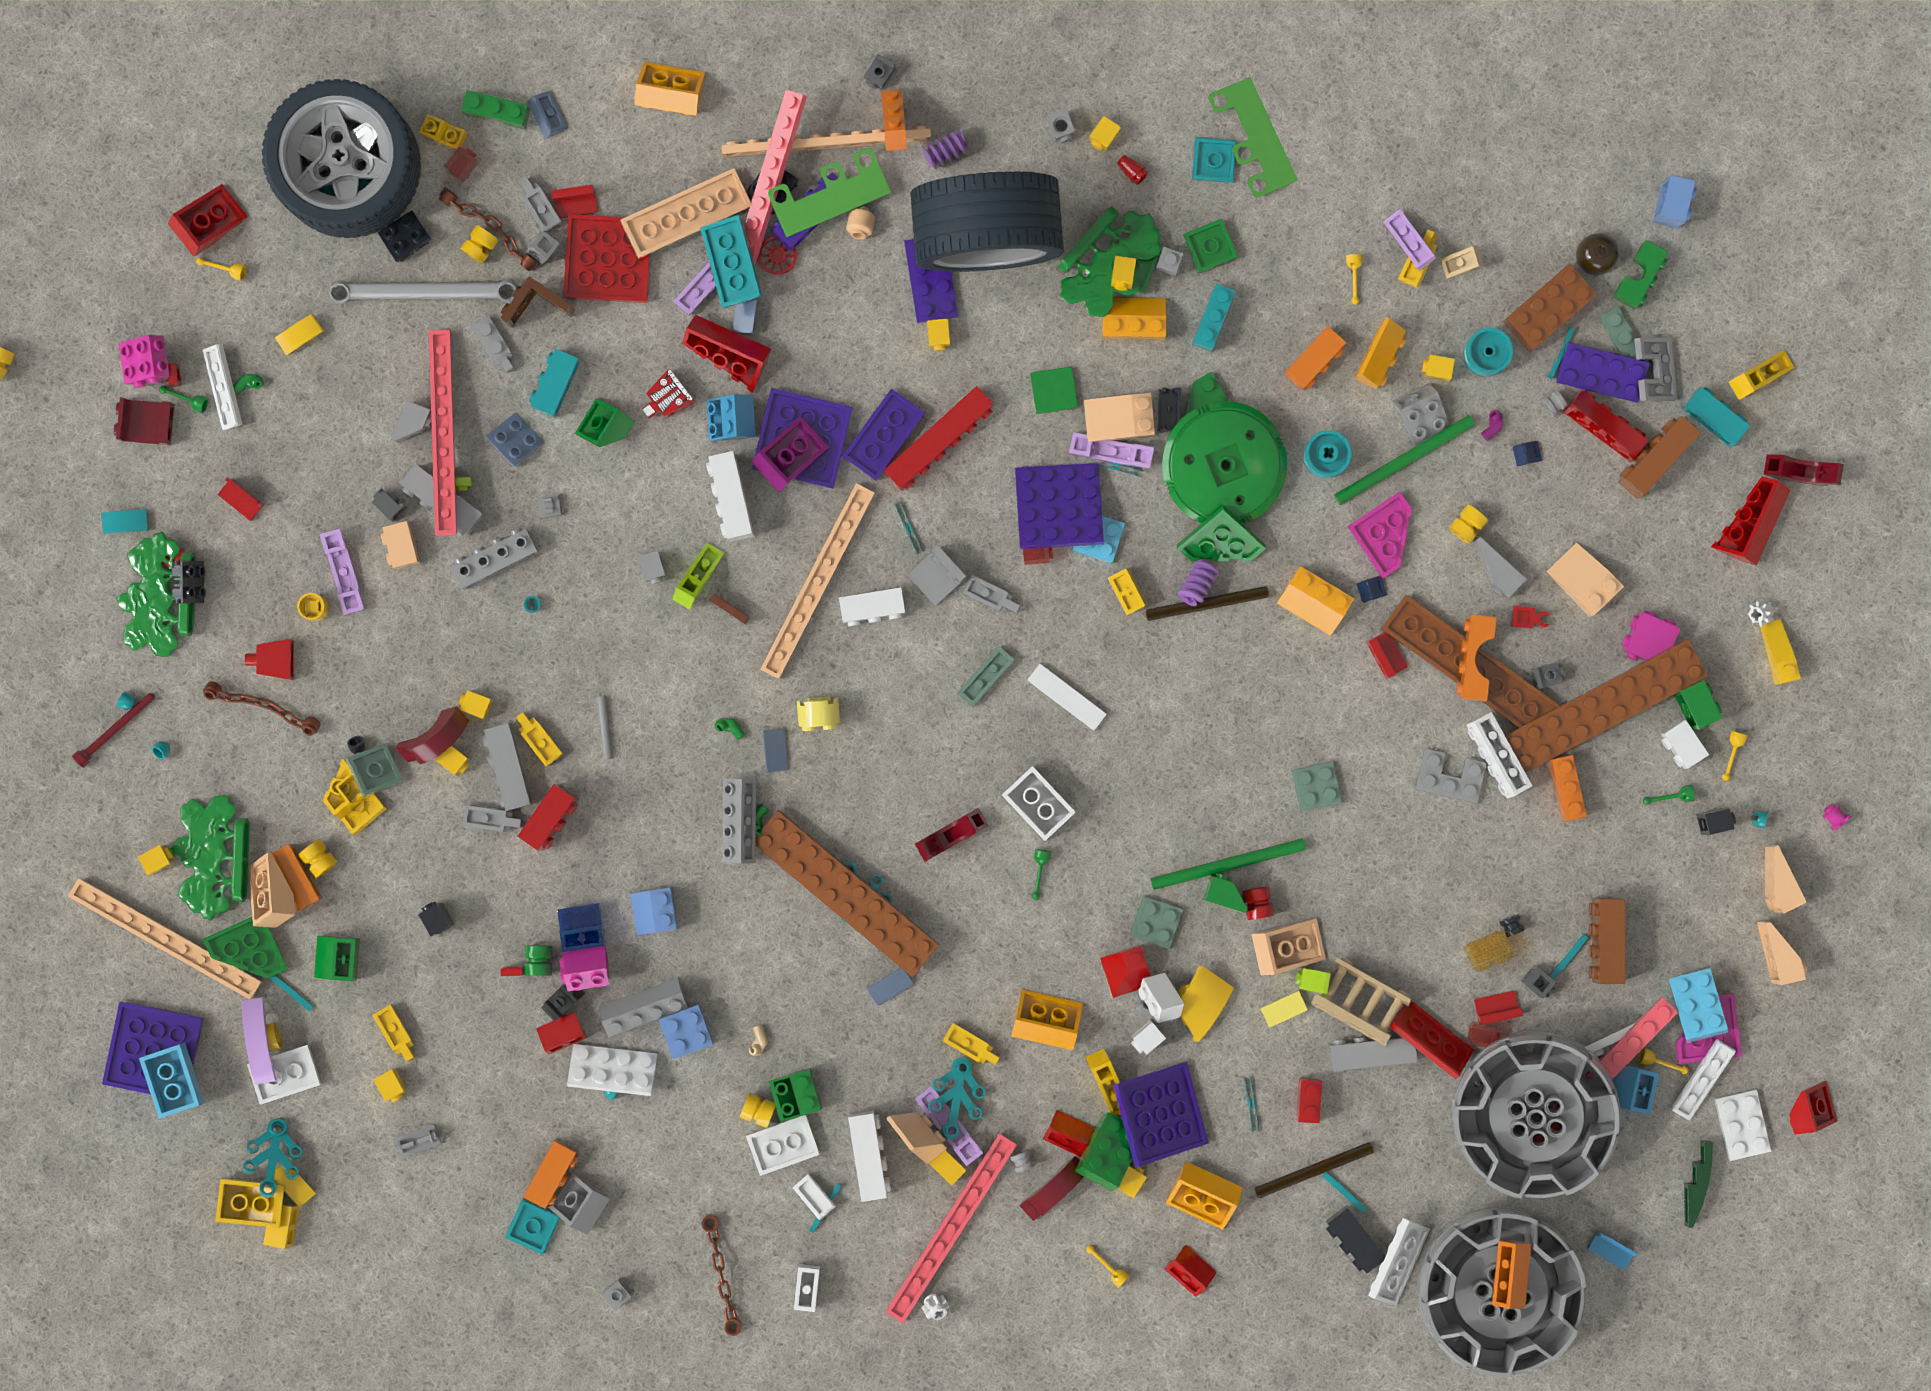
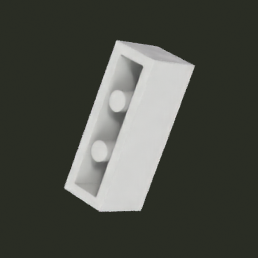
(872, 606)

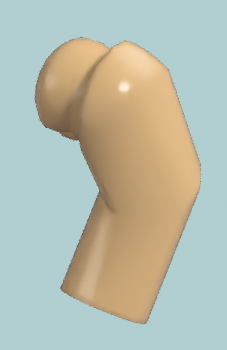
(760, 1042)

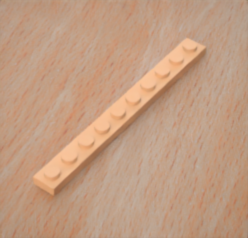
(817, 142)
(817, 581)
(163, 938)

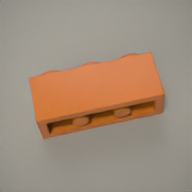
(893, 119)
(1315, 359)
(1567, 788)
(297, 877)
(551, 1174)
(1511, 1274)

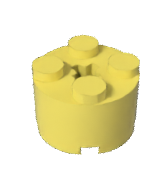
(818, 712)

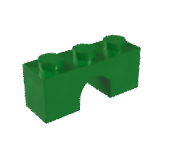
(503, 110)
(1651, 259)

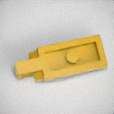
(1410, 274)
(538, 739)
(394, 1032)
(970, 1045)

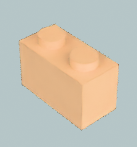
(400, 545)

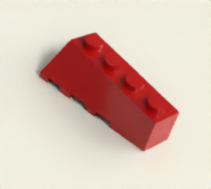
(727, 350)
(1605, 425)
(1754, 522)

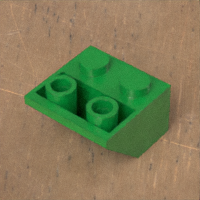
(336, 958)
(795, 1095)

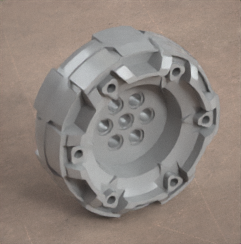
(1556, 1071)
(1492, 1341)

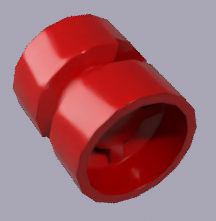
(1258, 903)

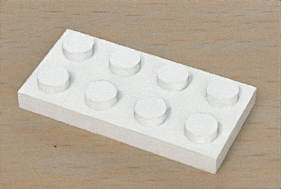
(612, 1070)
(1399, 1262)

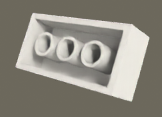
(731, 496)
(867, 1155)

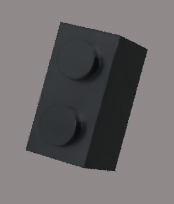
(1716, 821)
(435, 918)

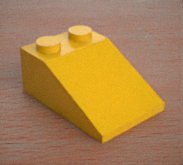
(242, 1203)

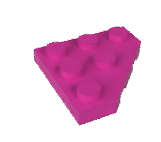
(1384, 533)
(1697, 1050)

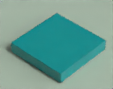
(1213, 160)
(532, 1226)

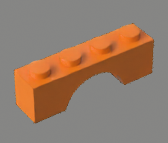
(1473, 684)

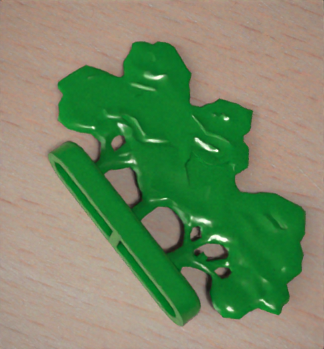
(1096, 287)
(151, 600)
(205, 851)

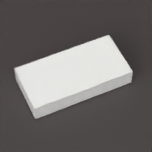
(814, 1196)

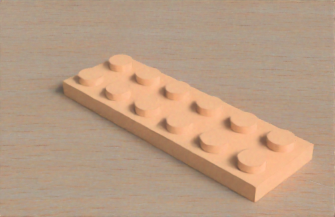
(685, 213)

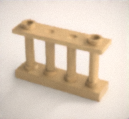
(1343, 1011)

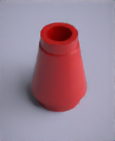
(1132, 169)

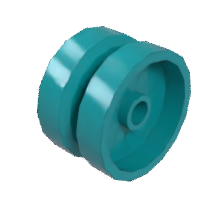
(1478, 361)
(1329, 442)

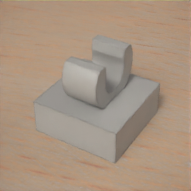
(549, 506)

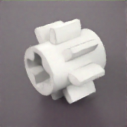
(1761, 612)
(935, 1306)

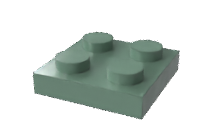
(374, 770)
(1316, 786)
(1156, 922)

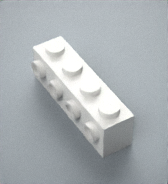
(1499, 755)

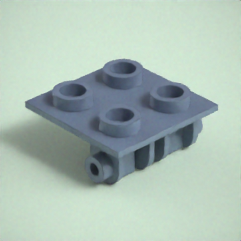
(514, 439)

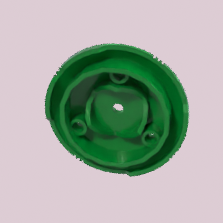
(1217, 435)

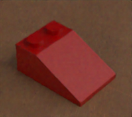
(206, 219)

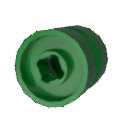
(538, 960)

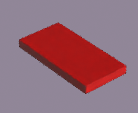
(1432, 1039)

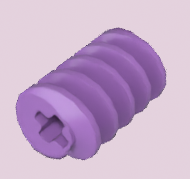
(945, 149)
(1197, 581)

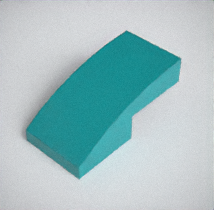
(124, 521)

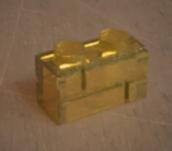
(1488, 950)

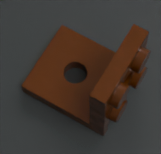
(523, 297)

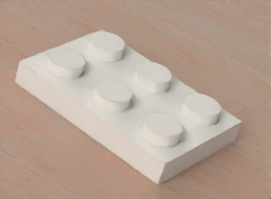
(294, 1073)
(1742, 1125)
(782, 1145)

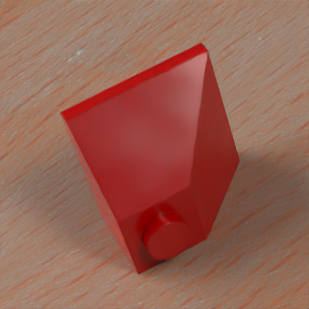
(1125, 970)
(1812, 1110)

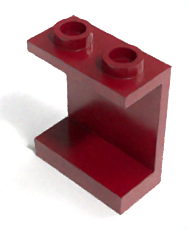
(144, 421)

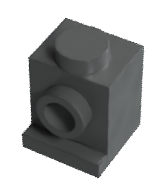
(879, 80)
(388, 504)
(1540, 675)
(1547, 983)

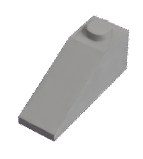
(1500, 572)

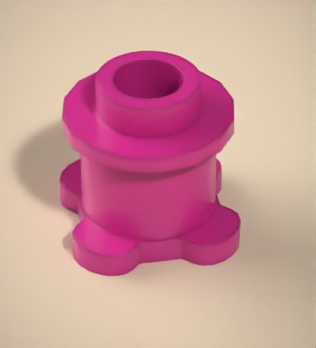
(1835, 816)

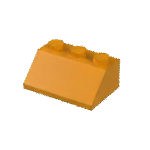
(669, 88)
(1135, 319)
(1381, 354)
(1315, 600)
(1047, 1019)
(1204, 1195)

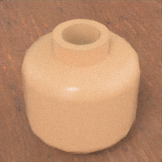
(860, 223)

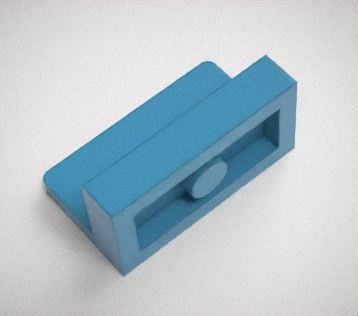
(1611, 1250)

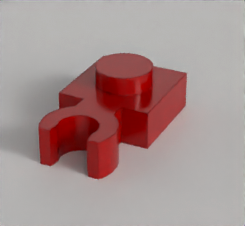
(1525, 617)

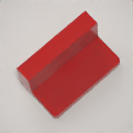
(575, 200)
(240, 499)
(1387, 655)
(1497, 1007)
(561, 1033)
(1068, 1133)
(1191, 1271)

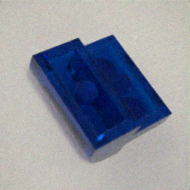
(581, 927)

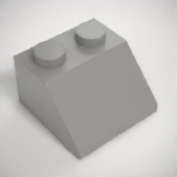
(579, 1203)

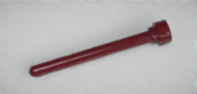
(82, 757)

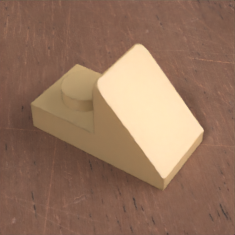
(1462, 262)

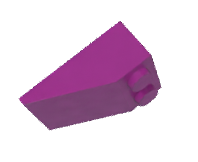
(789, 454)

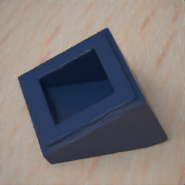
(1527, 453)
(1371, 589)

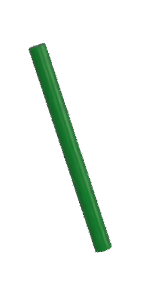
(1404, 460)
(1228, 864)

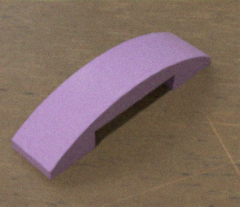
(1112, 451)
(343, 571)
(257, 1041)
(963, 1144)

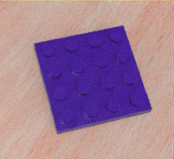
(827, 420)
(1059, 506)
(142, 1032)
(1160, 1114)

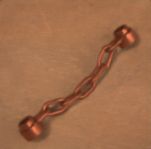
(449, 197)
(310, 724)
(708, 1229)

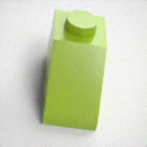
(1313, 980)

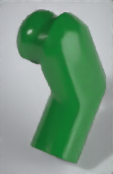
(248, 380)

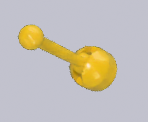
(1354, 261)
(236, 271)
(1737, 740)
(1648, 1057)
(1118, 1276)

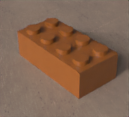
(1549, 307)
(1659, 457)
(1607, 940)

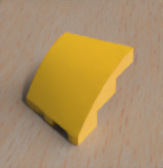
(348, 804)
(1203, 1001)

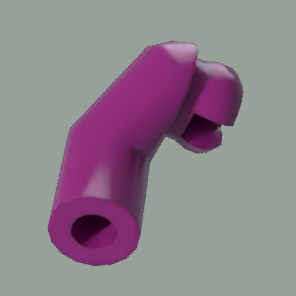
(1495, 425)

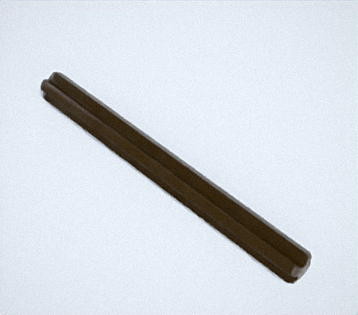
(1208, 603)
(1314, 1170)

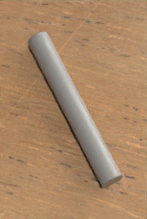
(604, 727)

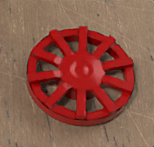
(777, 256)

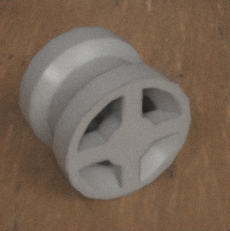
(1554, 403)
(1022, 1160)

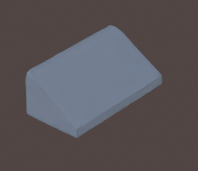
(547, 114)
(745, 317)
(775, 750)
(890, 986)

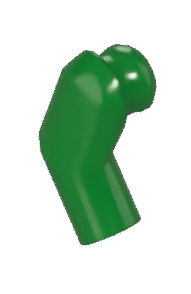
(729, 725)
(761, 810)

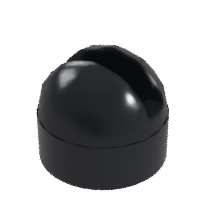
(352, 744)

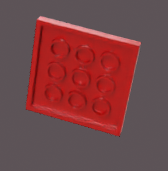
(603, 262)

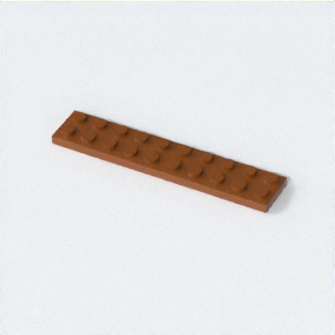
(1441, 648)
(1606, 705)
(846, 893)

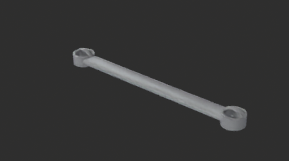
(422, 290)

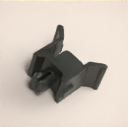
(561, 1002)

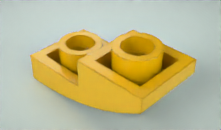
(443, 132)
(299, 334)
(947, 1167)
(296, 1189)

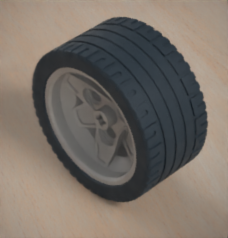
(291, 139)
(987, 221)

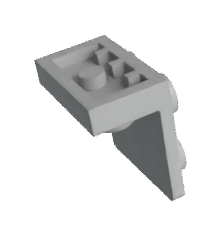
(1422, 413)
(936, 575)

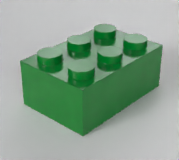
(1106, 1153)

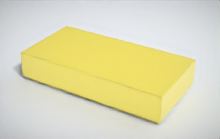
(1283, 1009)

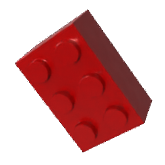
(549, 818)

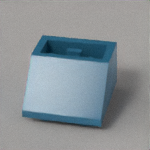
(731, 417)
(1636, 1088)

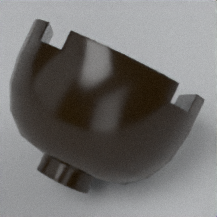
(1597, 254)

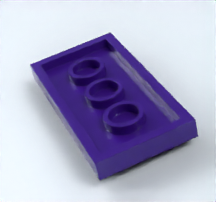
(931, 290)
(1602, 371)
(883, 434)

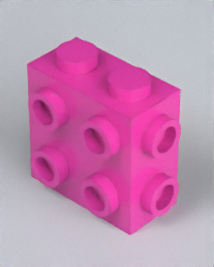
(144, 360)
(1649, 636)
(585, 968)

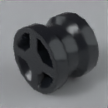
(1512, 925)

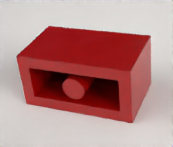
(1309, 1100)

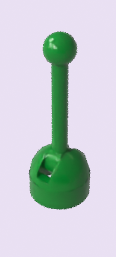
(198, 403)
(1686, 794)
(1041, 857)

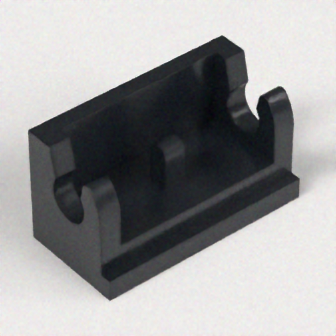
(1169, 408)

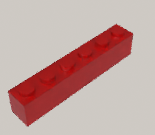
(938, 438)

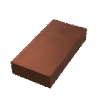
(729, 608)

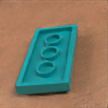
(731, 261)

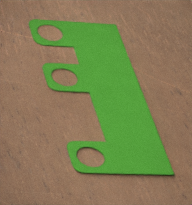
(1261, 136)
(836, 199)

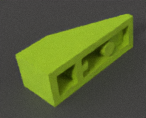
(697, 576)

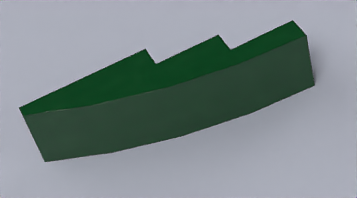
(1696, 1191)

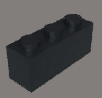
(1354, 1240)

